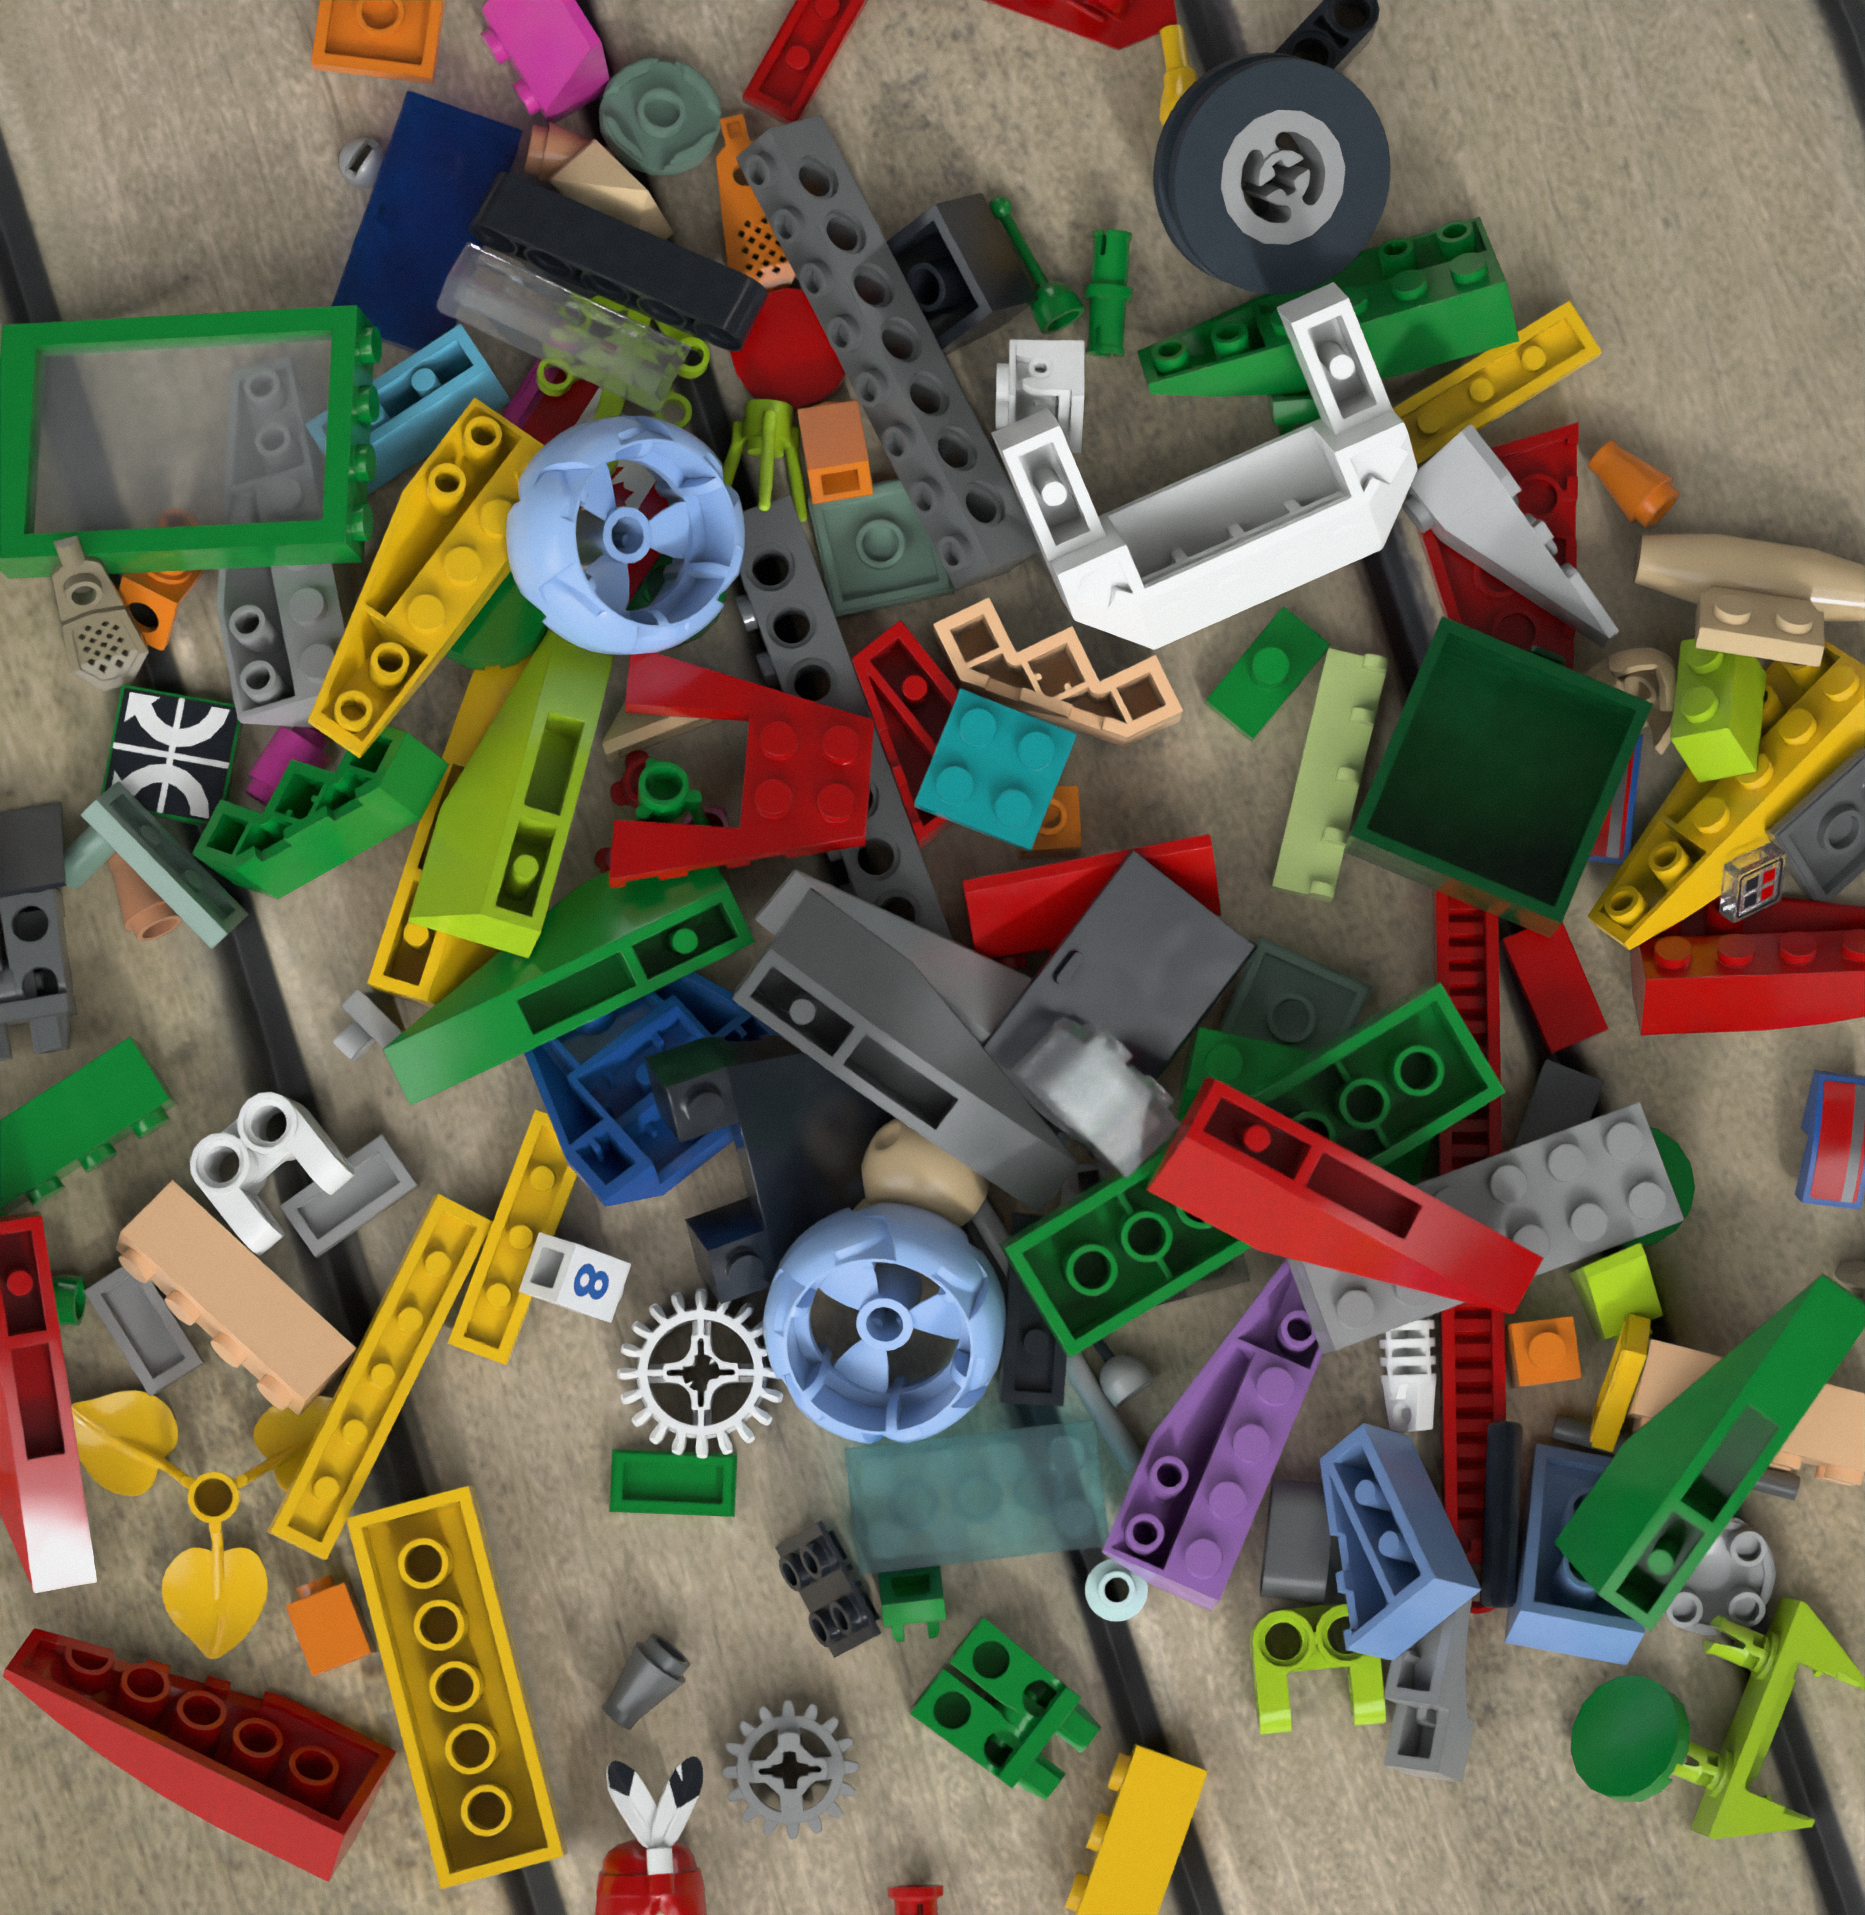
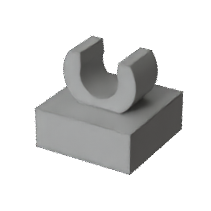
(368, 1027)

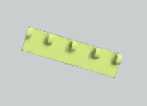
(1329, 774)

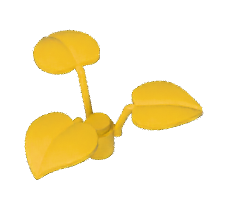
(205, 1592)

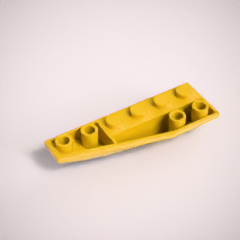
(417, 960)

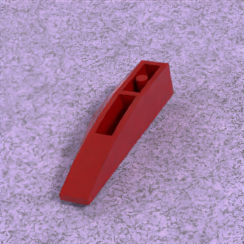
(1763, 973)
(1328, 1206)
(38, 1444)

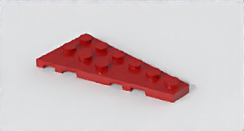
(1548, 481)

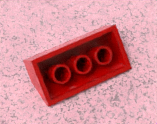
(1035, 907)

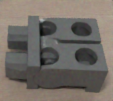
(37, 974)

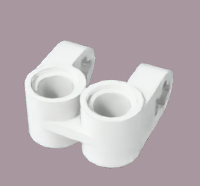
(258, 1158)

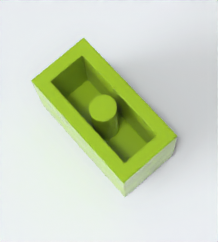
(1718, 712)

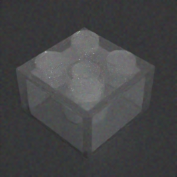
(1096, 1096)

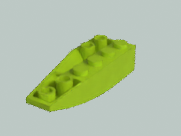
(514, 805)

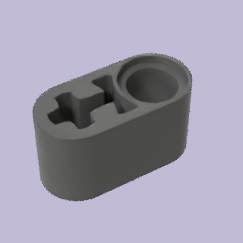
(1296, 1542)

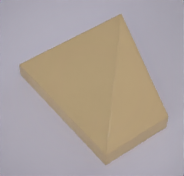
(605, 185)
(641, 732)

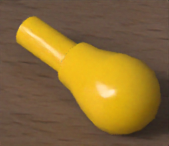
(1179, 74)

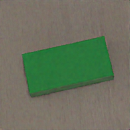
(673, 1483)

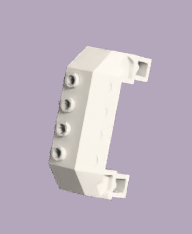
(1239, 525)

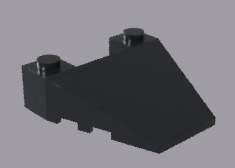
(795, 1140)

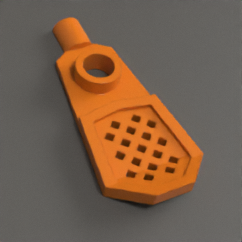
(741, 206)

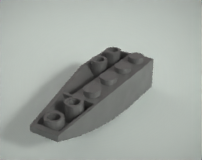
(901, 1045)

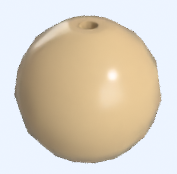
(916, 1172)

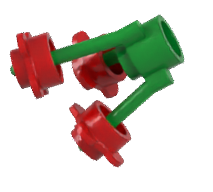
(659, 795)

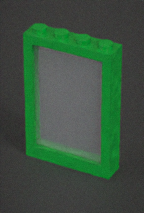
(188, 440)

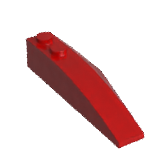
(226, 1756)

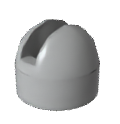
(369, 169)

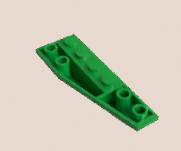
(1412, 296)
(1704, 1453)

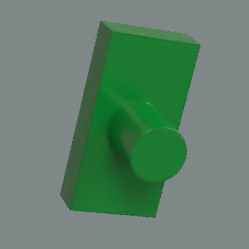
(1267, 674)

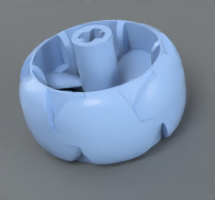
(553, 539)
(840, 1259)

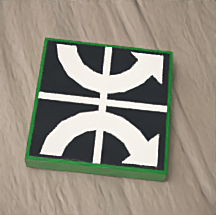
(173, 753)

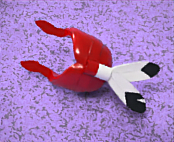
(654, 1869)

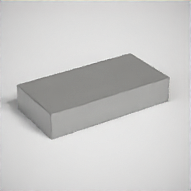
(329, 1219)
(144, 1330)

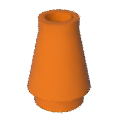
(1635, 485)

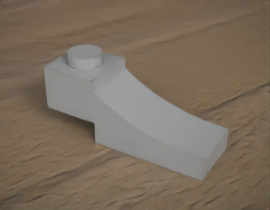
(1431, 1713)

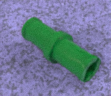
(1108, 293)

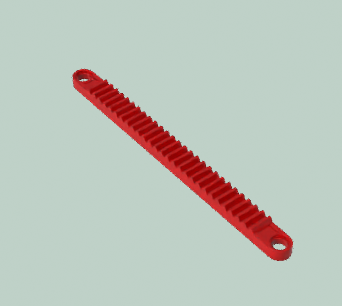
(1469, 1335)

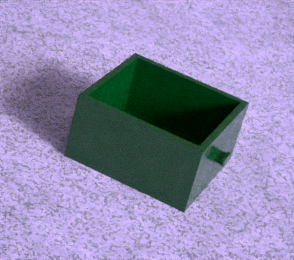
(1498, 777)

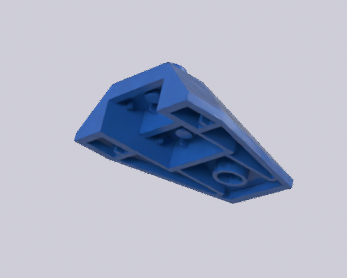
(603, 1095)

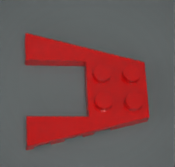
(801, 775)

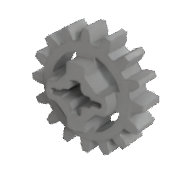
(791, 1798)

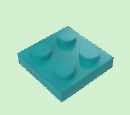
(995, 770)

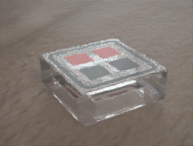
(1752, 882)

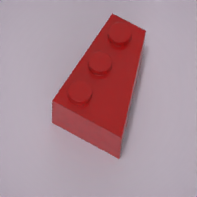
(909, 710)

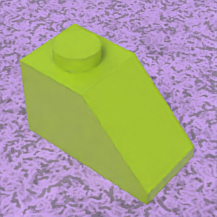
(1615, 1289)

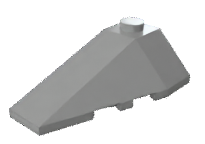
(1474, 510)

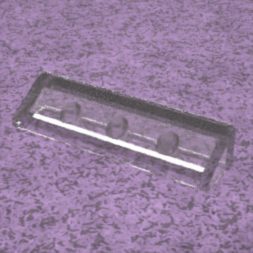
(562, 327)

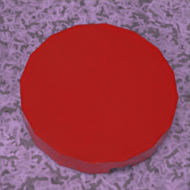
(788, 354)

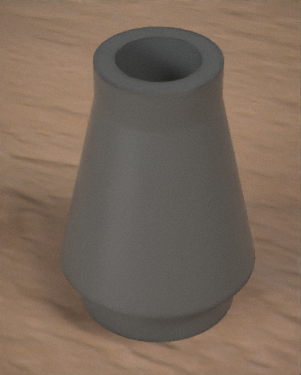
(646, 1680)

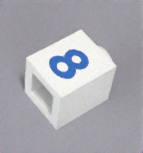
(575, 1277)

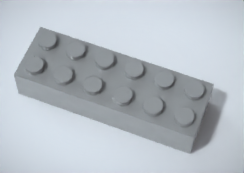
(1551, 1195)

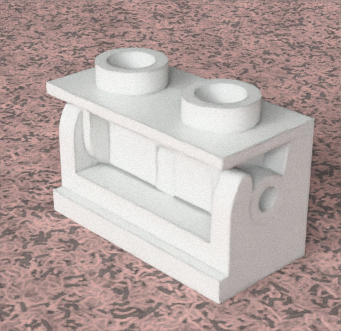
(1043, 377)

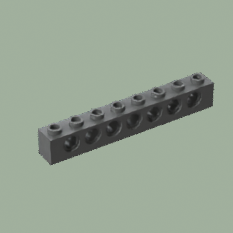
(888, 351)
(802, 593)

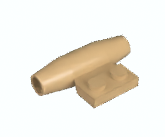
(1753, 592)

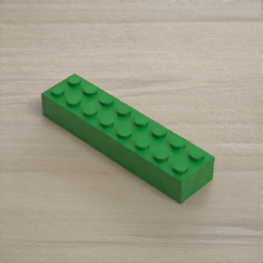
(1367, 1091)

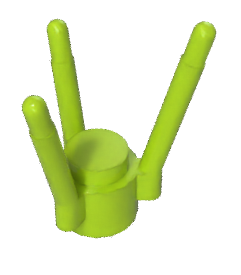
(767, 433)

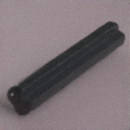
(1501, 1514)

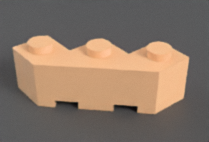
(1055, 679)

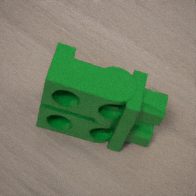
(1021, 1720)

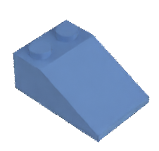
(1552, 1600)

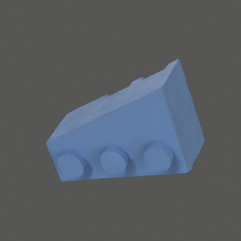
(1394, 1541)

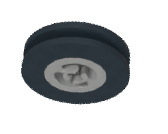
(1227, 134)

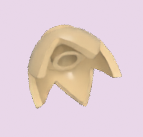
(1649, 676)

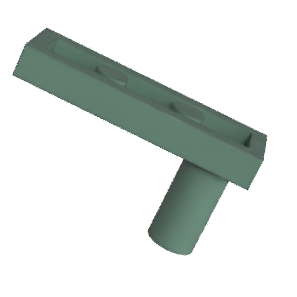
(126, 827)

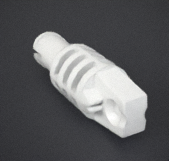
(1408, 1377)

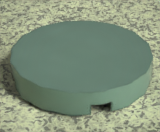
(660, 116)

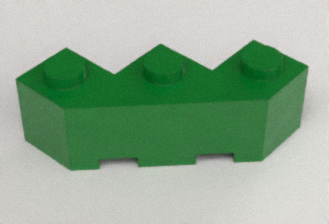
(322, 815)

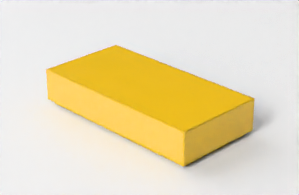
(1620, 1382)

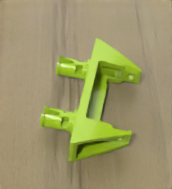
(1792, 1640)

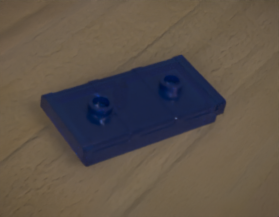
(421, 217)

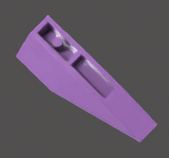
(1218, 1451)

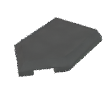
(1827, 832)

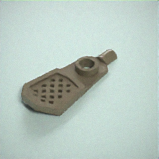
(95, 622)

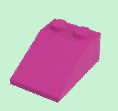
(550, 51)

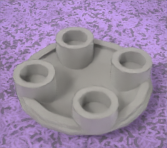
(1729, 1581)

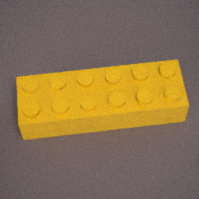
(457, 1686)

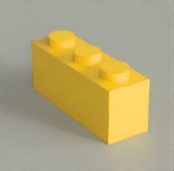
(1140, 1835)

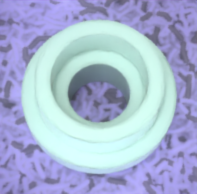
(1101, 1604)

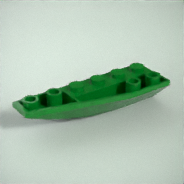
(590, 959)

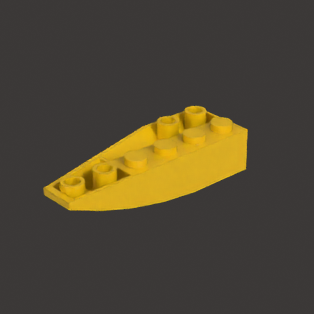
(428, 576)
(1677, 865)

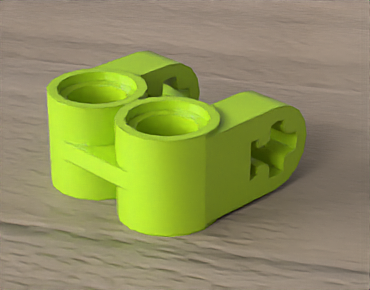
(1313, 1653)

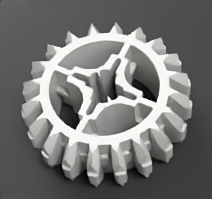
(659, 1373)

